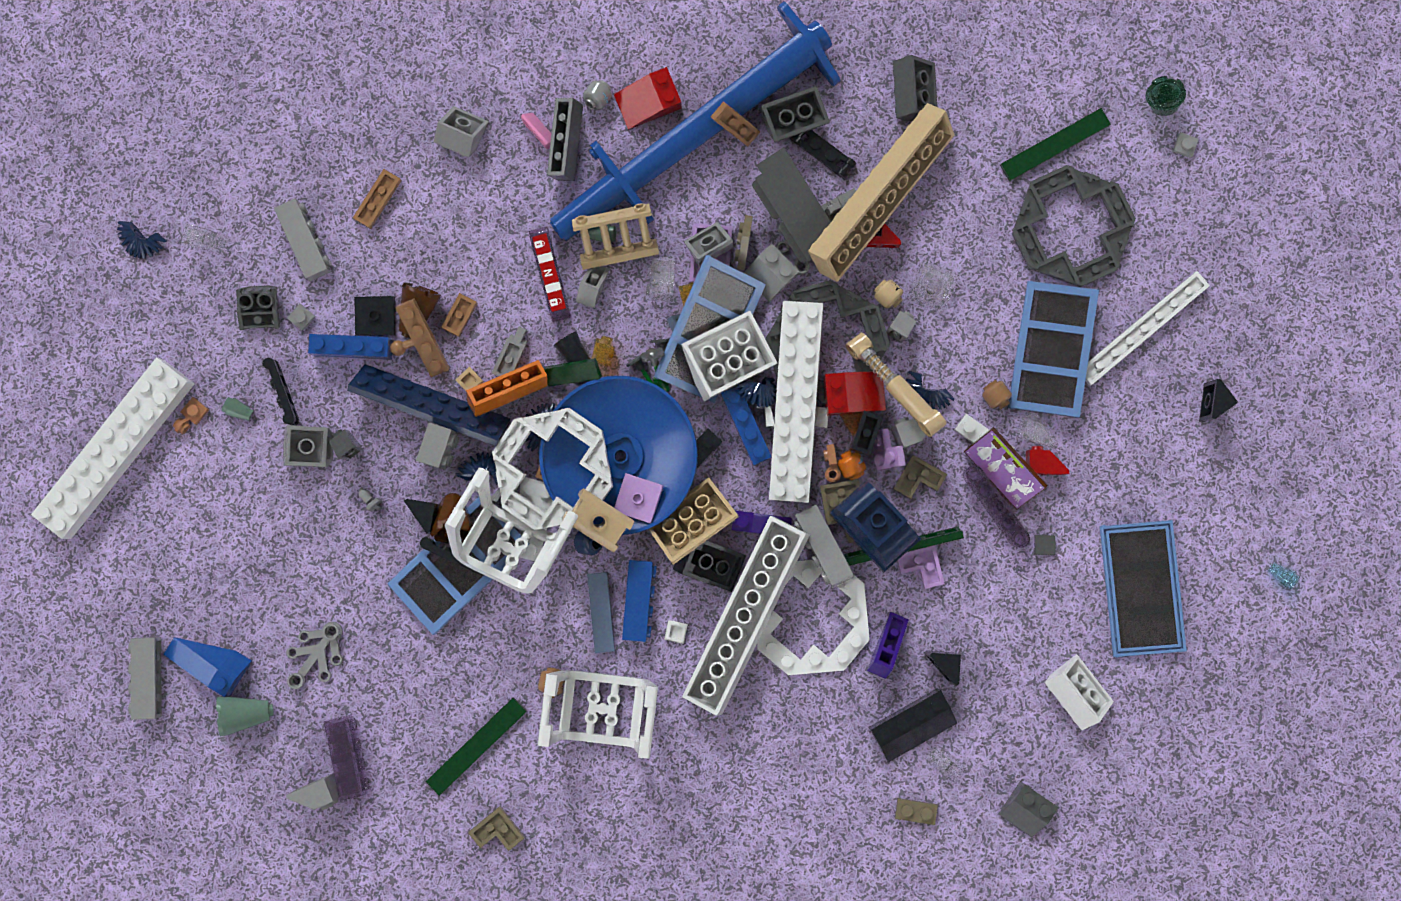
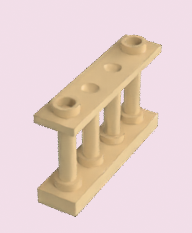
(610, 254)

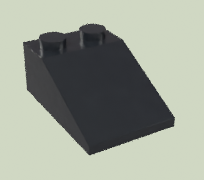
(712, 565)

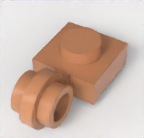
(193, 412)
(830, 455)

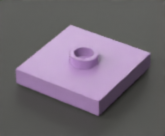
(638, 498)

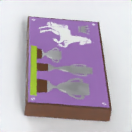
(1005, 468)

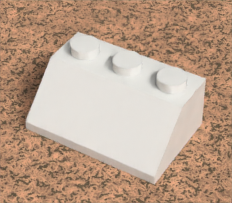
(1079, 693)

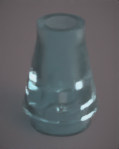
(1284, 575)

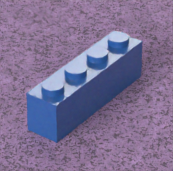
(350, 346)
(746, 426)
(638, 601)

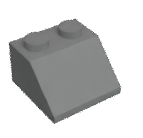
(460, 131)
(773, 270)
(317, 794)

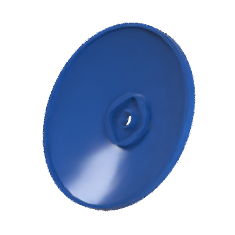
(634, 420)

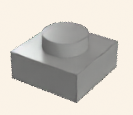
(1185, 145)
(301, 317)

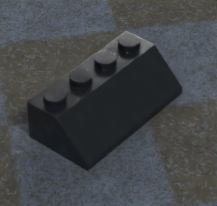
(913, 724)

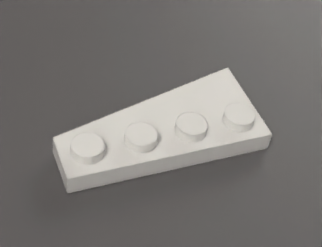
(538, 495)

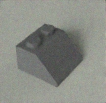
(1028, 810)

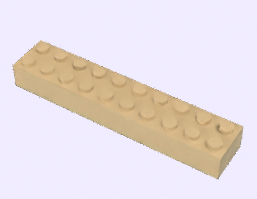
(881, 192)

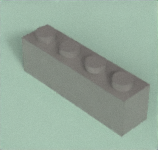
(302, 239)
(824, 547)
(145, 678)

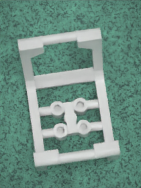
(461, 550)
(642, 746)

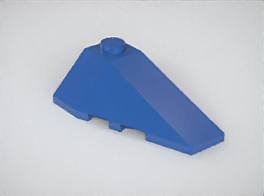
(211, 665)

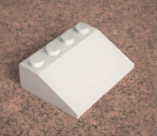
(728, 355)

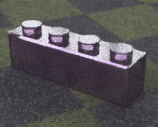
(345, 757)

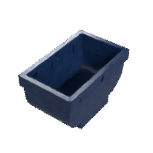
(875, 526)

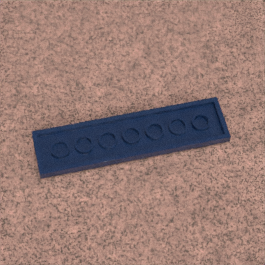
(428, 404)

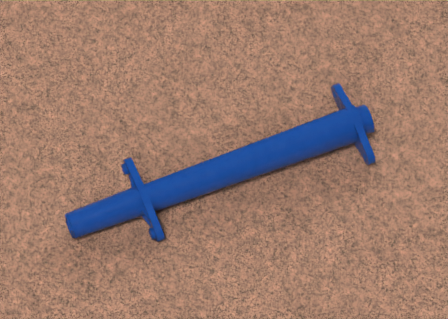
(768, 76)

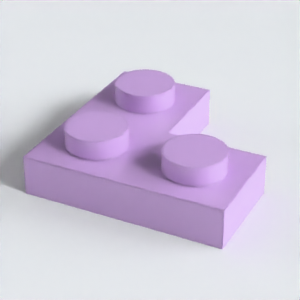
(885, 455)
(925, 561)

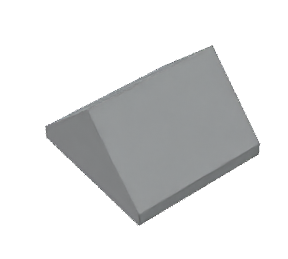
(710, 241)

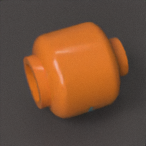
(851, 465)

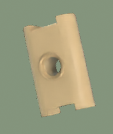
(613, 522)

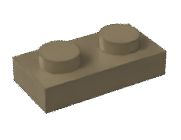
(916, 811)

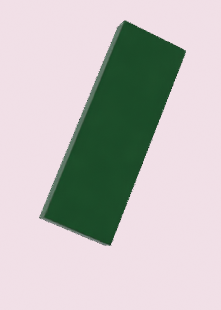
(572, 372)

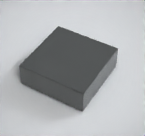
(1044, 544)

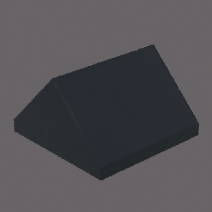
(1215, 400)
(423, 512)
(947, 663)

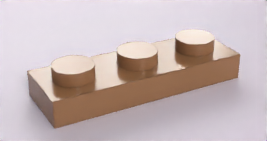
(735, 124)
(377, 199)

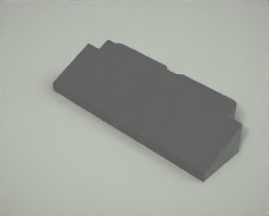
(791, 200)

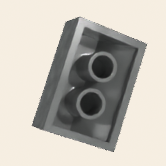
(913, 86)
(794, 114)

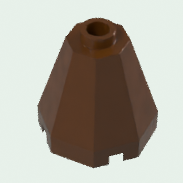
(444, 511)

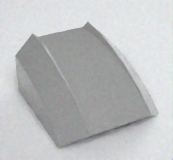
(307, 446)

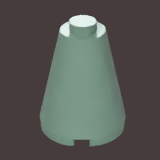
(241, 713)

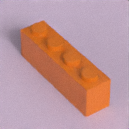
(506, 388)

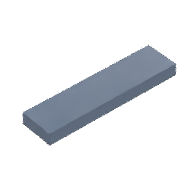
(601, 612)

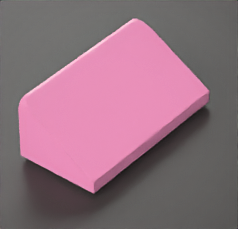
(537, 128)

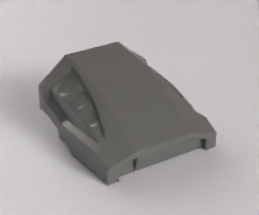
(257, 307)

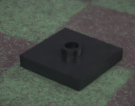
(374, 316)

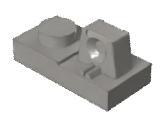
(834, 206)

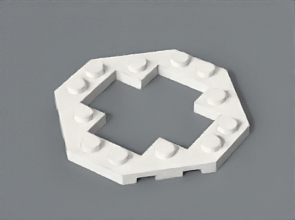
(545, 426)
(814, 659)

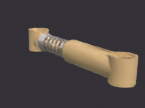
(928, 419)

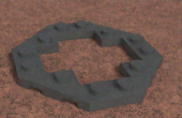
(1087, 186)
(848, 305)

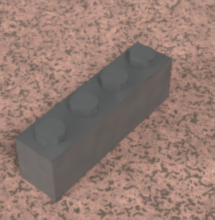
(565, 139)

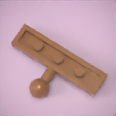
(420, 337)

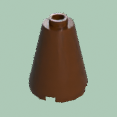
(425, 298)

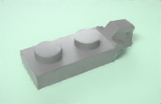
(511, 353)

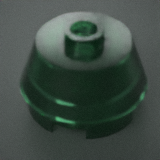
(1165, 95)

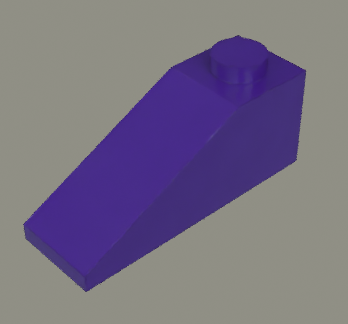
(753, 522)
(888, 646)

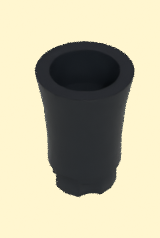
(572, 348)

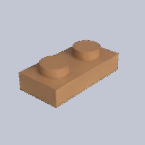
(459, 315)

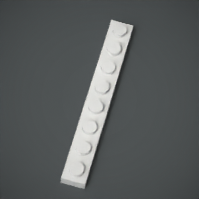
(1145, 327)

